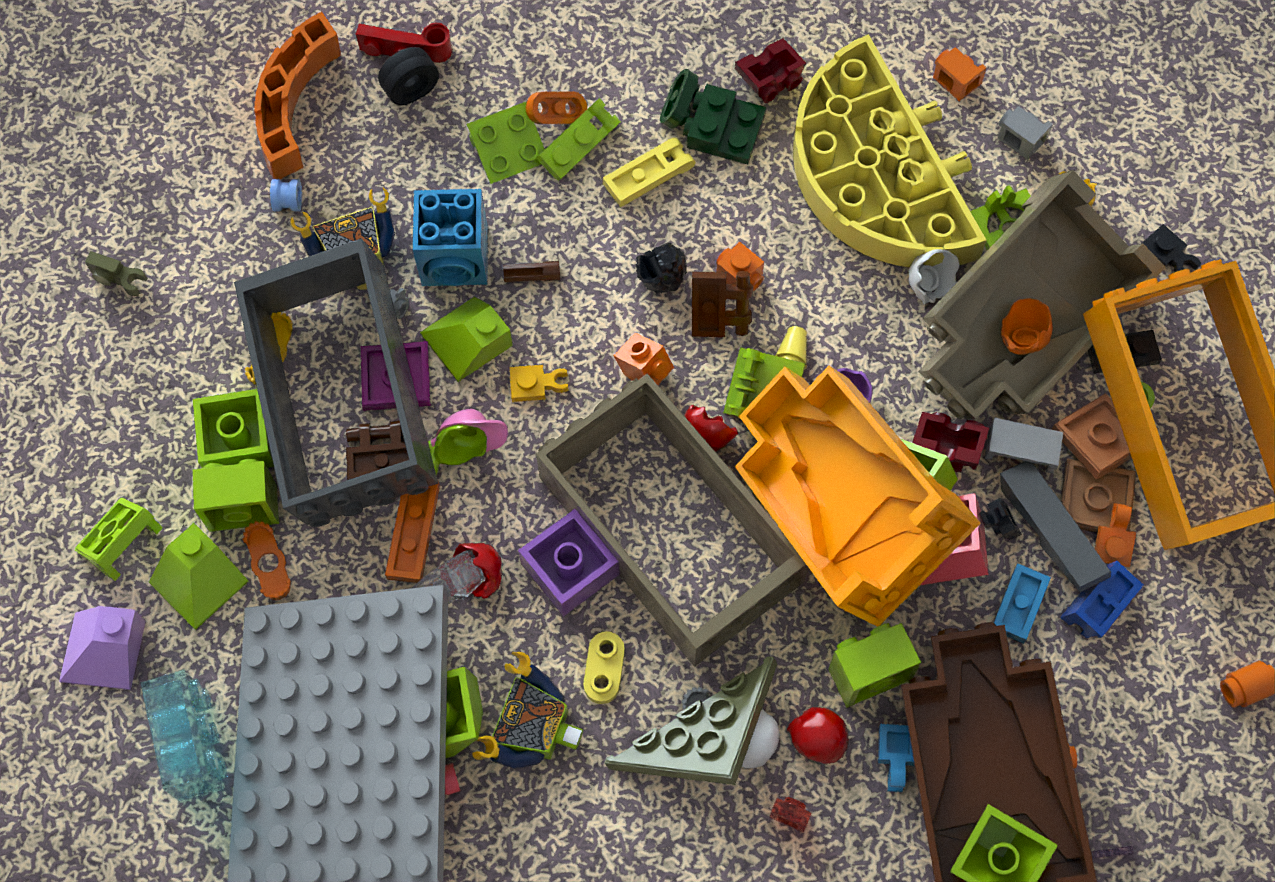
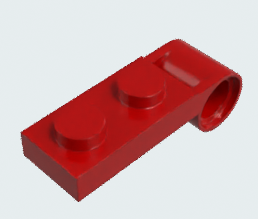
(386, 41)

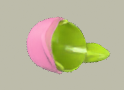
(465, 437)

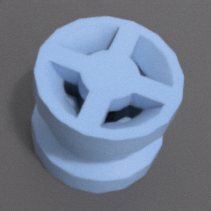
(286, 195)

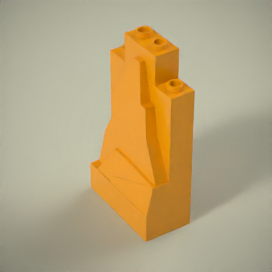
(848, 492)

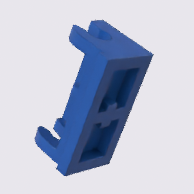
(1103, 603)

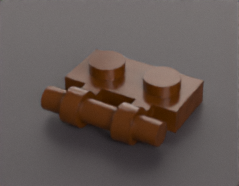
(709, 304)
(370, 457)

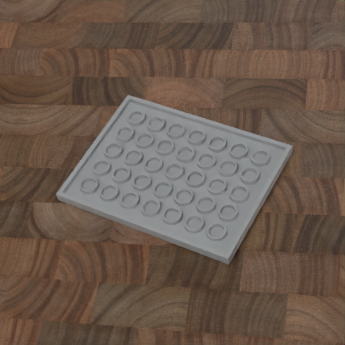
(342, 740)

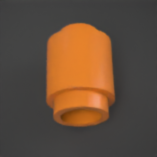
(1249, 684)

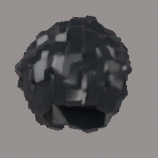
(662, 268)

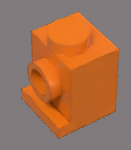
(958, 73)

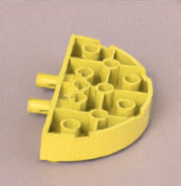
(874, 168)

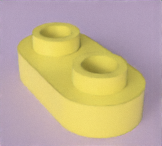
(604, 666)

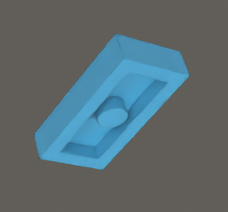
(1021, 602)

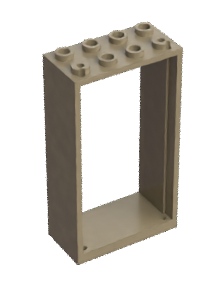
(605, 422)

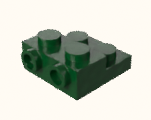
(724, 124)

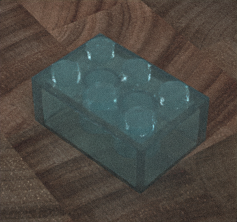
(183, 736)

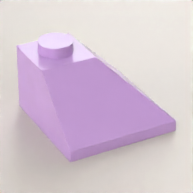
(103, 647)

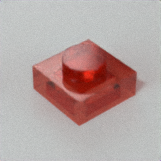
(791, 813)

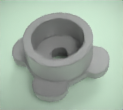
(400, 302)

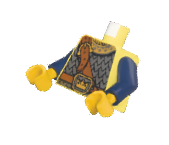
(373, 227)

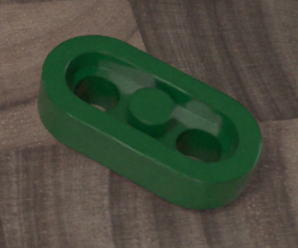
(679, 98)

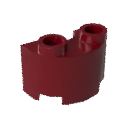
(772, 70)
(959, 442)

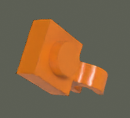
(1116, 542)

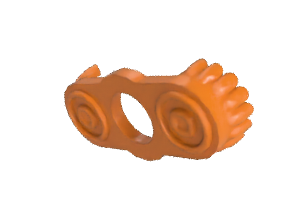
(261, 541)

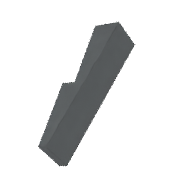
(1056, 528)

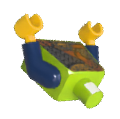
(529, 721)

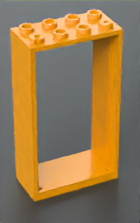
(1250, 368)

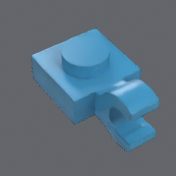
(895, 750)

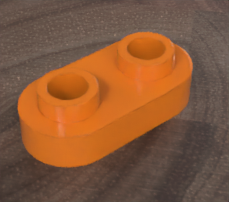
(555, 107)

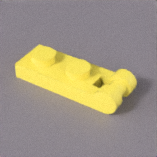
(647, 171)

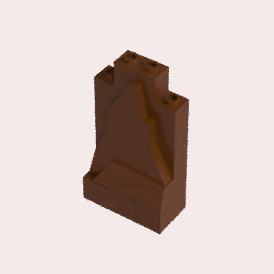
(997, 741)

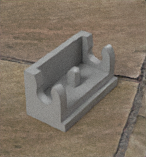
(1024, 443)

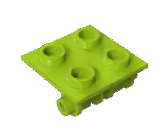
(506, 142)
(752, 374)

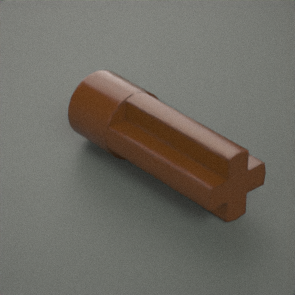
(532, 271)

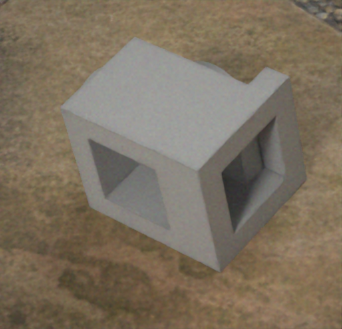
(1023, 131)

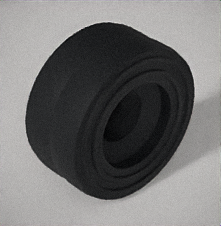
(408, 76)

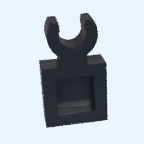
(1170, 249)

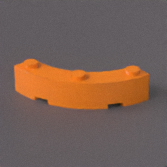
(279, 88)

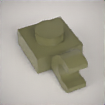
(109, 270)

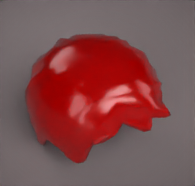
(713, 430)
(490, 563)
(819, 735)

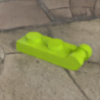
(577, 140)

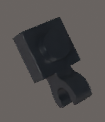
(1000, 519)

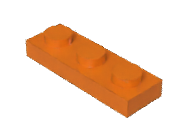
(412, 536)

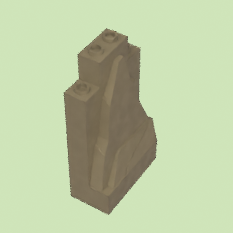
(1049, 254)

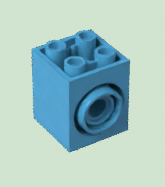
(450, 237)

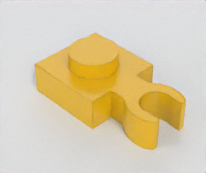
(530, 382)

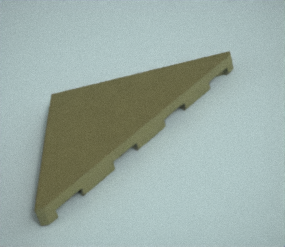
(705, 738)

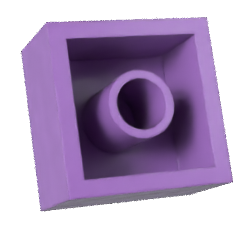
(569, 562)

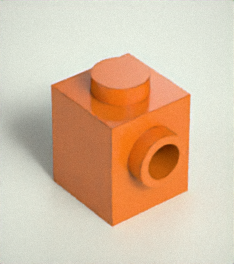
(741, 259)
(643, 357)

